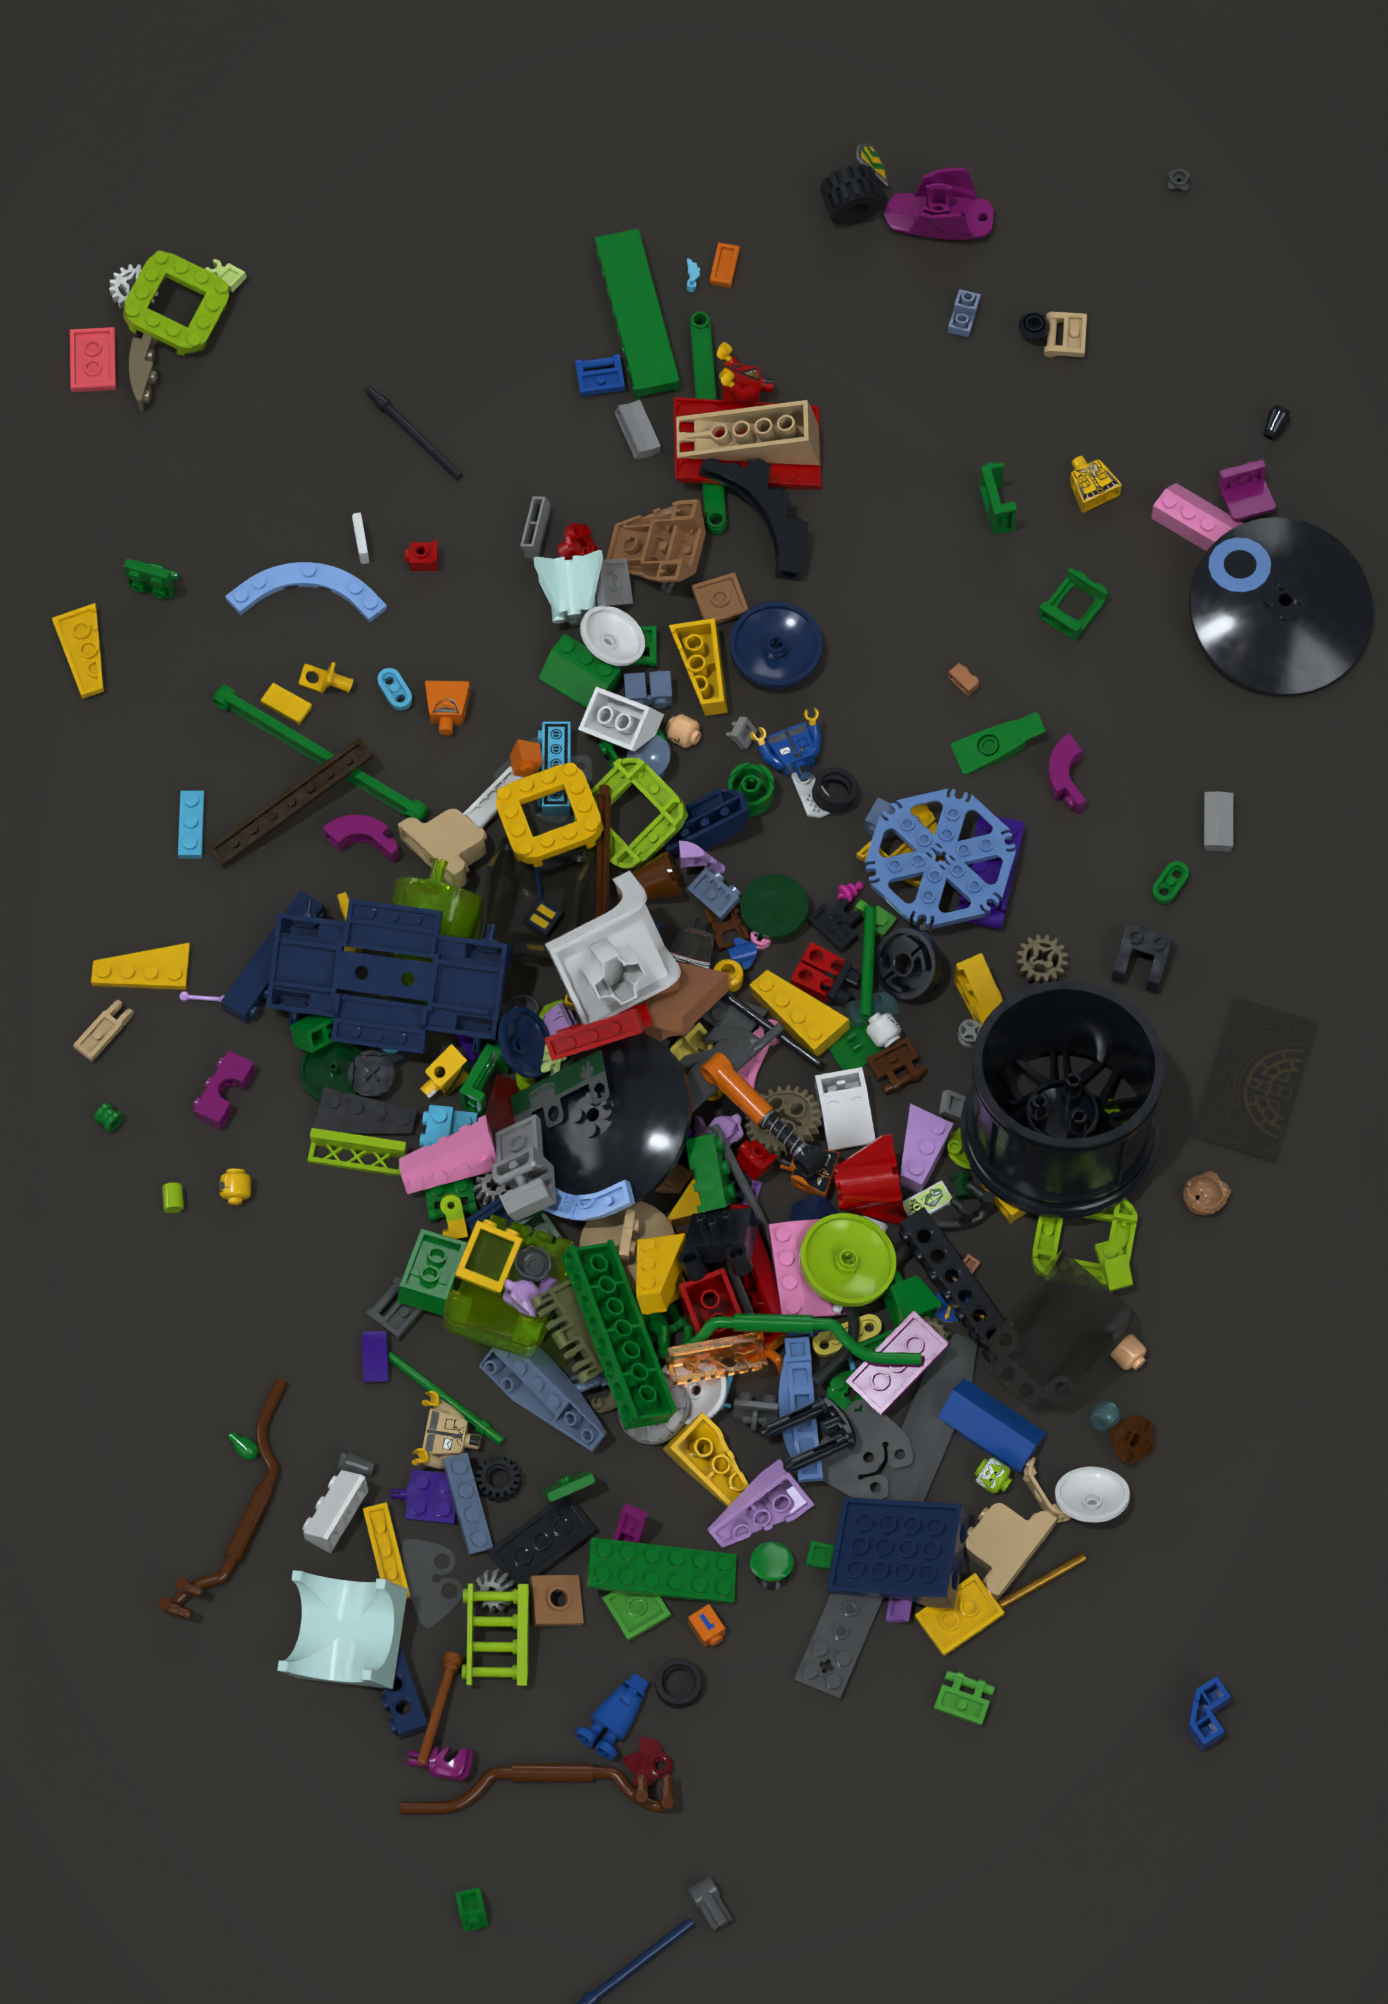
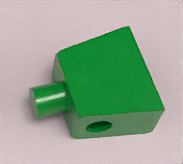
(909, 1295)

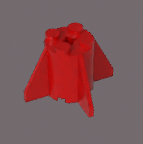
(871, 1182)

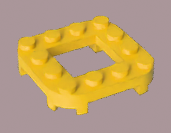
(557, 841)

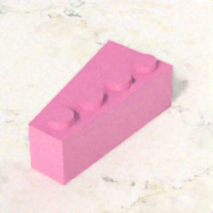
(450, 1159)

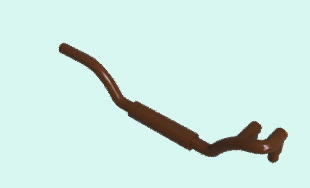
(248, 1521)
(551, 1773)

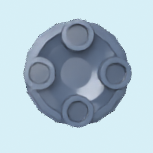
(654, 753)

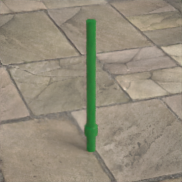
(482, 1426)

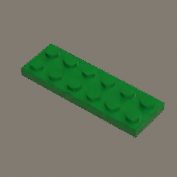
(661, 1571)

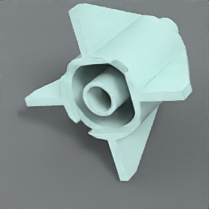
(570, 585)

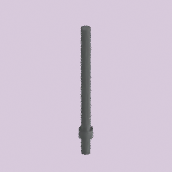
(743, 1184)

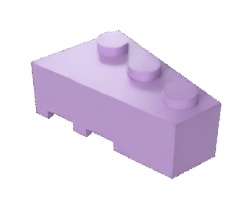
(923, 1147)

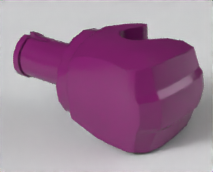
(438, 1766)

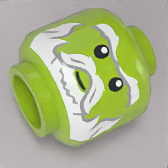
(993, 1475)

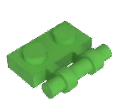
(961, 1704)

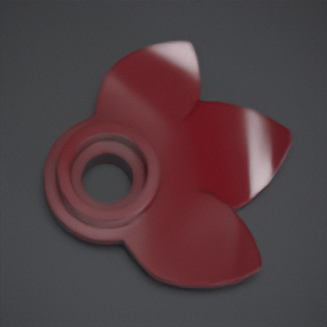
(645, 1760)

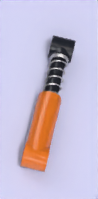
(720, 1072)

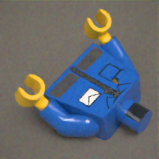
(791, 748)

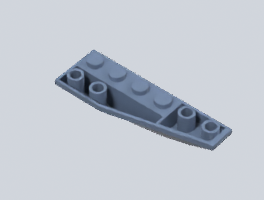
(546, 1392)

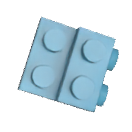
(442, 1122)

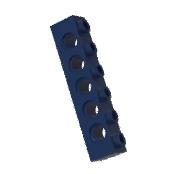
(414, 1721)

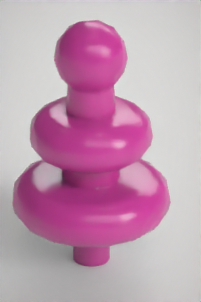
(849, 891)

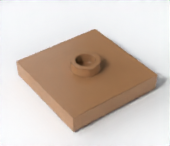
(720, 598)

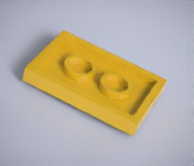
(972, 1613)

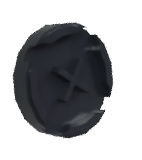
(372, 1074)

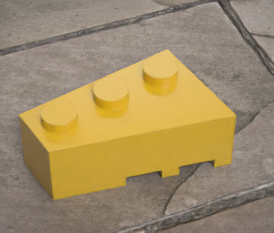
(658, 1271)

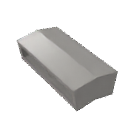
(637, 430)
(540, 509)
(1218, 821)

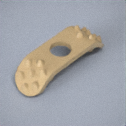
(1029, 1473)

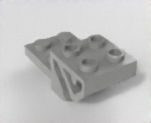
(524, 1169)

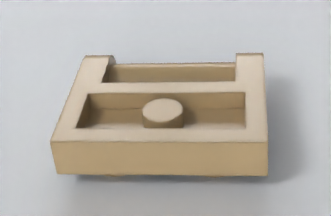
(1073, 334)

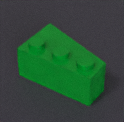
(710, 1171)

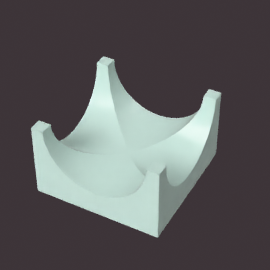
(347, 1631)

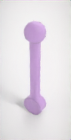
(184, 996)

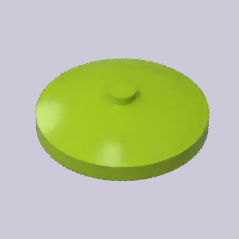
(847, 1260)

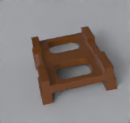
(720, 928)

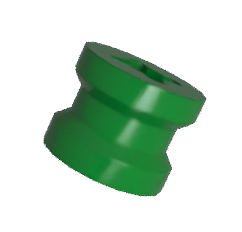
(108, 1117)

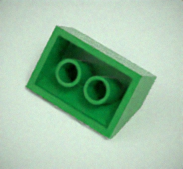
(577, 672)

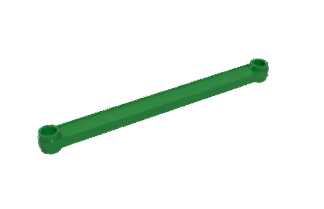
(705, 389)
(226, 698)

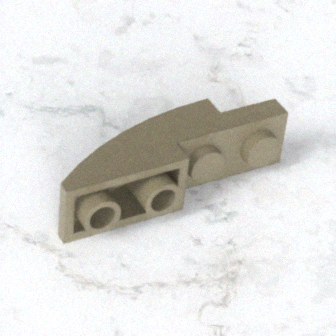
(142, 369)

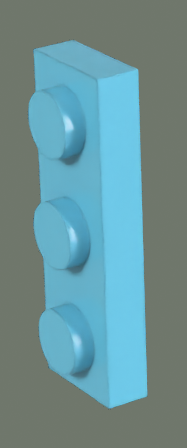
(191, 824)

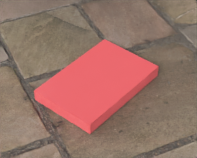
(92, 359)

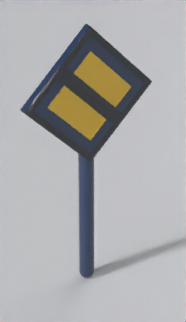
(543, 914)

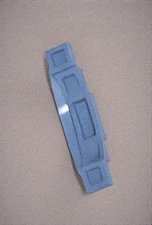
(794, 1393)

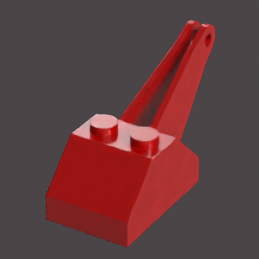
(707, 1299)

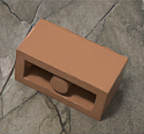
(963, 679)

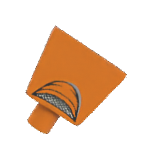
(447, 703)

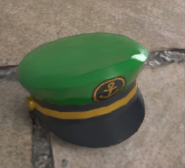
(772, 1565)

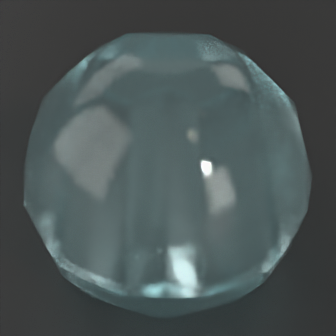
(1104, 1415)

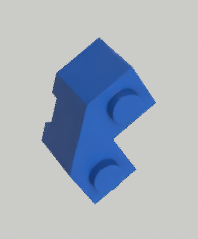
(1202, 1723)

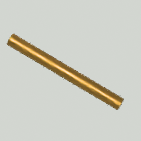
(1042, 1580)

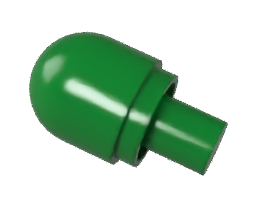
(243, 1446)

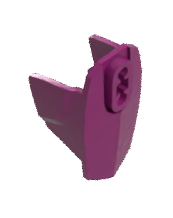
(941, 208)

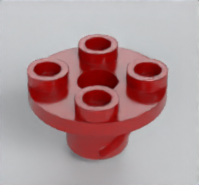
(576, 541)

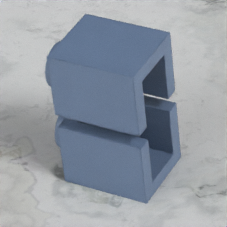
(659, 688)

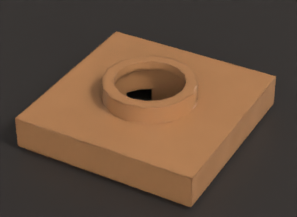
(544, 1611)

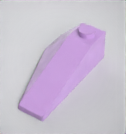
(765, 1502)

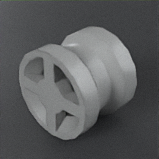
(968, 1028)

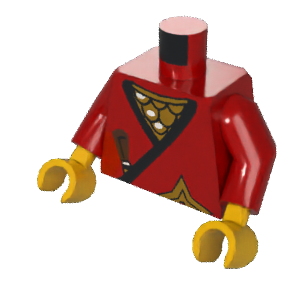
(740, 381)

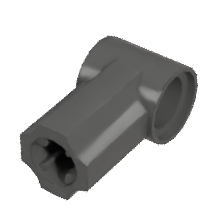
(706, 1897)

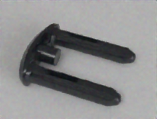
(835, 1421)

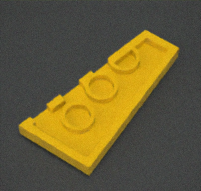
(81, 645)
(146, 969)

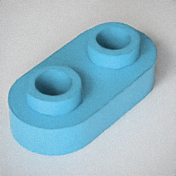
(396, 690)

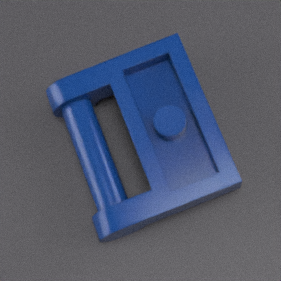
(600, 380)

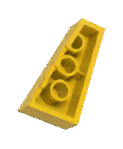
(800, 1014)

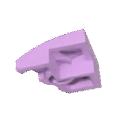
(693, 856)

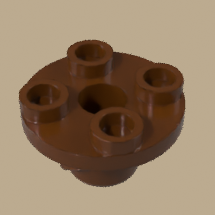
(1132, 1439)

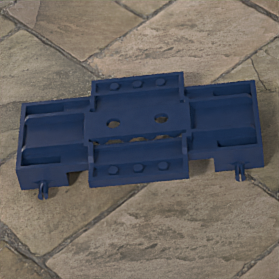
(460, 985)

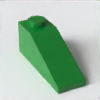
(312, 1032)

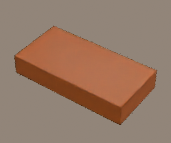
(724, 265)

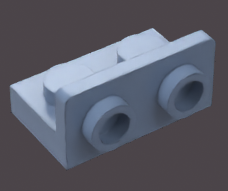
(714, 893)

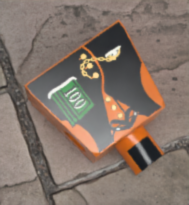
(820, 1181)

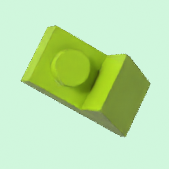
(1114, 1264)

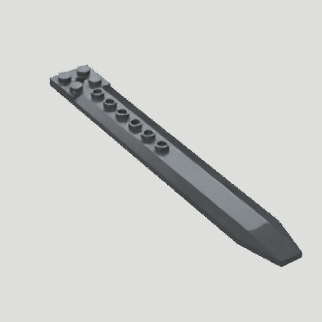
(850, 1617)

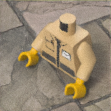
(445, 1434)

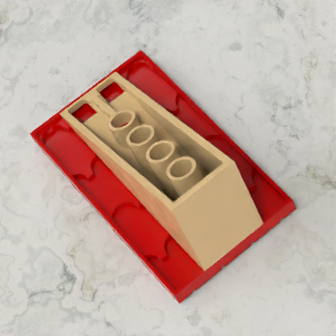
(742, 431)

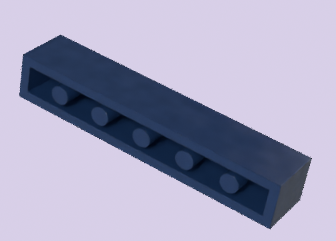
(252, 984)

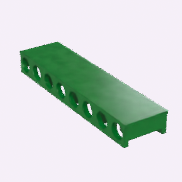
(636, 313)
(619, 1335)

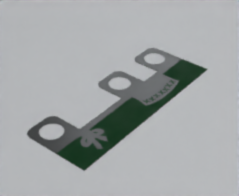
(550, 1090)

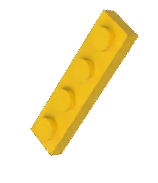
(385, 1544)

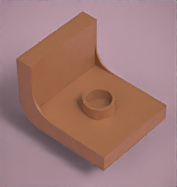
(685, 1001)

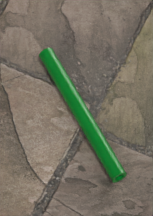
(867, 962)

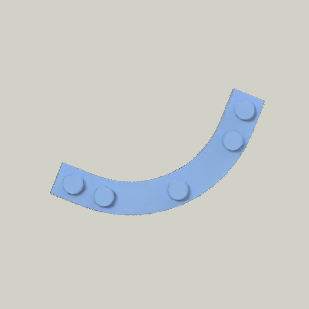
(307, 575)
(593, 1205)

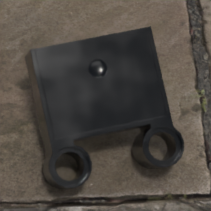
(720, 1238)

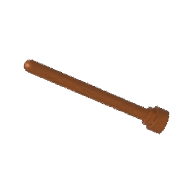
(451, 1663)

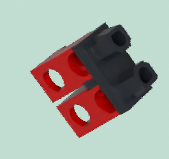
(824, 976)

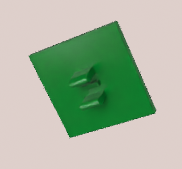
(853, 1048)

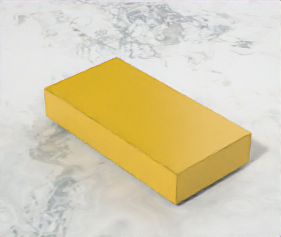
(286, 703)

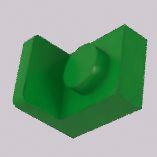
(471, 1909)

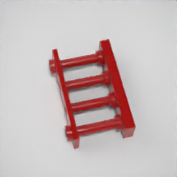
(598, 1033)

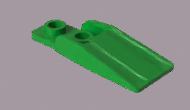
(996, 743)

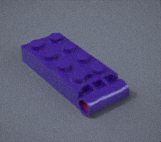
(990, 871)

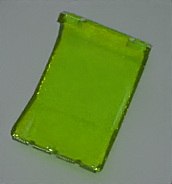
(484, 1314)

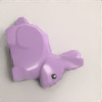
(729, 1125)
(520, 1293)

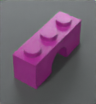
(231, 1072)

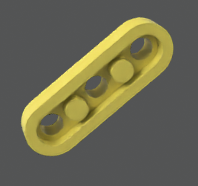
(833, 1343)

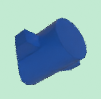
(743, 952)

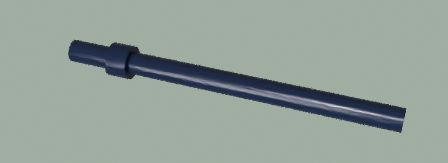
(592, 1997)

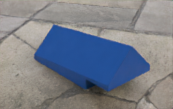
(991, 1425)

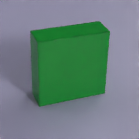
(820, 1555)

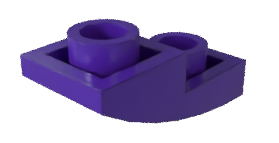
(374, 1356)

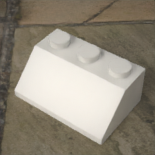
(620, 720)
(335, 1510)

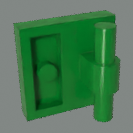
(150, 578)

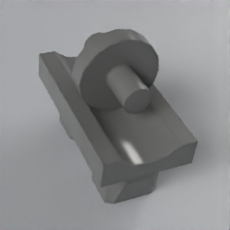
(755, 1411)

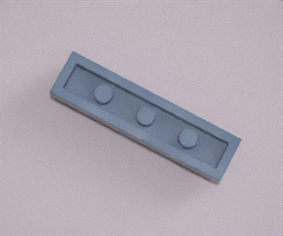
(467, 1503)

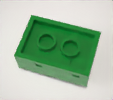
(431, 1272)

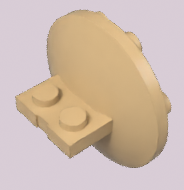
(625, 1228)

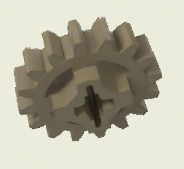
(1044, 950)

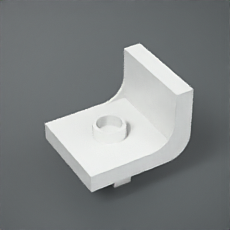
(614, 957)

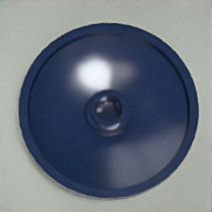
(776, 645)

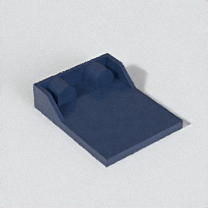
(899, 1550)

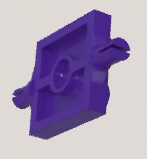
(427, 1498)

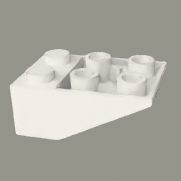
(845, 1109)

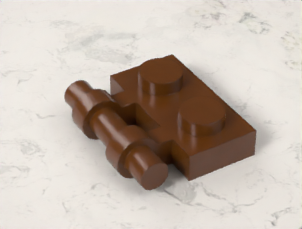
(892, 1059)

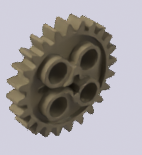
(789, 1105)

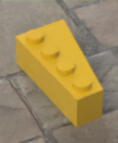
(701, 656)

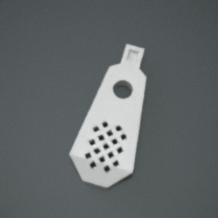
(804, 790)

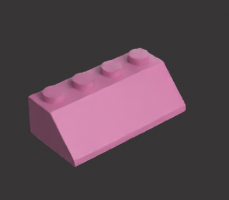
(1192, 516)

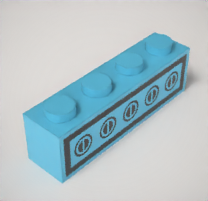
(555, 751)

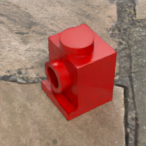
(422, 556)
(754, 1159)

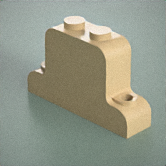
(449, 838)
(1005, 1544)

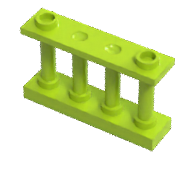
(518, 1646)

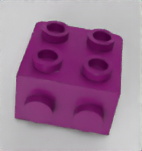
(1246, 490)

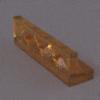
(713, 1350)

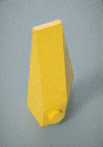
(706, 1458)

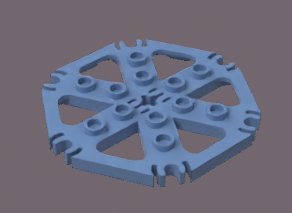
(935, 874)

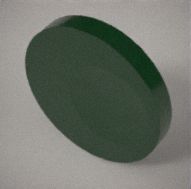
(774, 907)
(328, 1069)

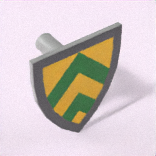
(869, 156)

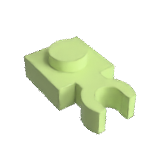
(229, 273)

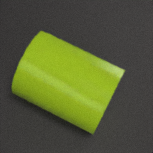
(172, 1197)

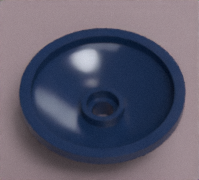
(523, 1041)

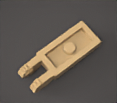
(102, 1031)

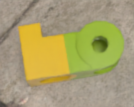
(452, 1207)

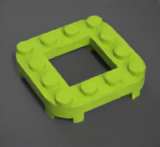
(153, 324)
(661, 830)
(1048, 1234)

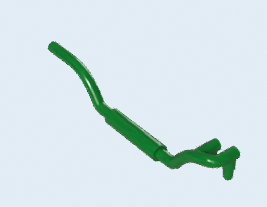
(786, 1324)

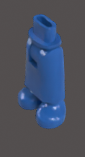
(616, 1715)

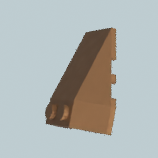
(661, 544)

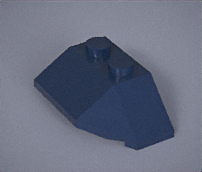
(712, 820)

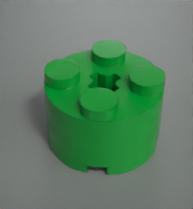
(756, 784)

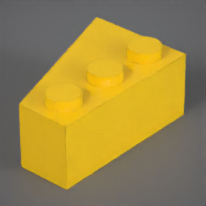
(977, 987)

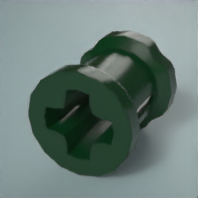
(959, 1182)

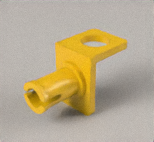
(325, 679)

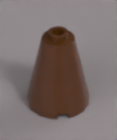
(659, 878)

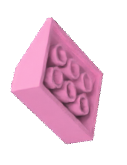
(793, 1290)

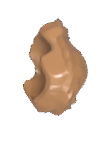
(1211, 1191)

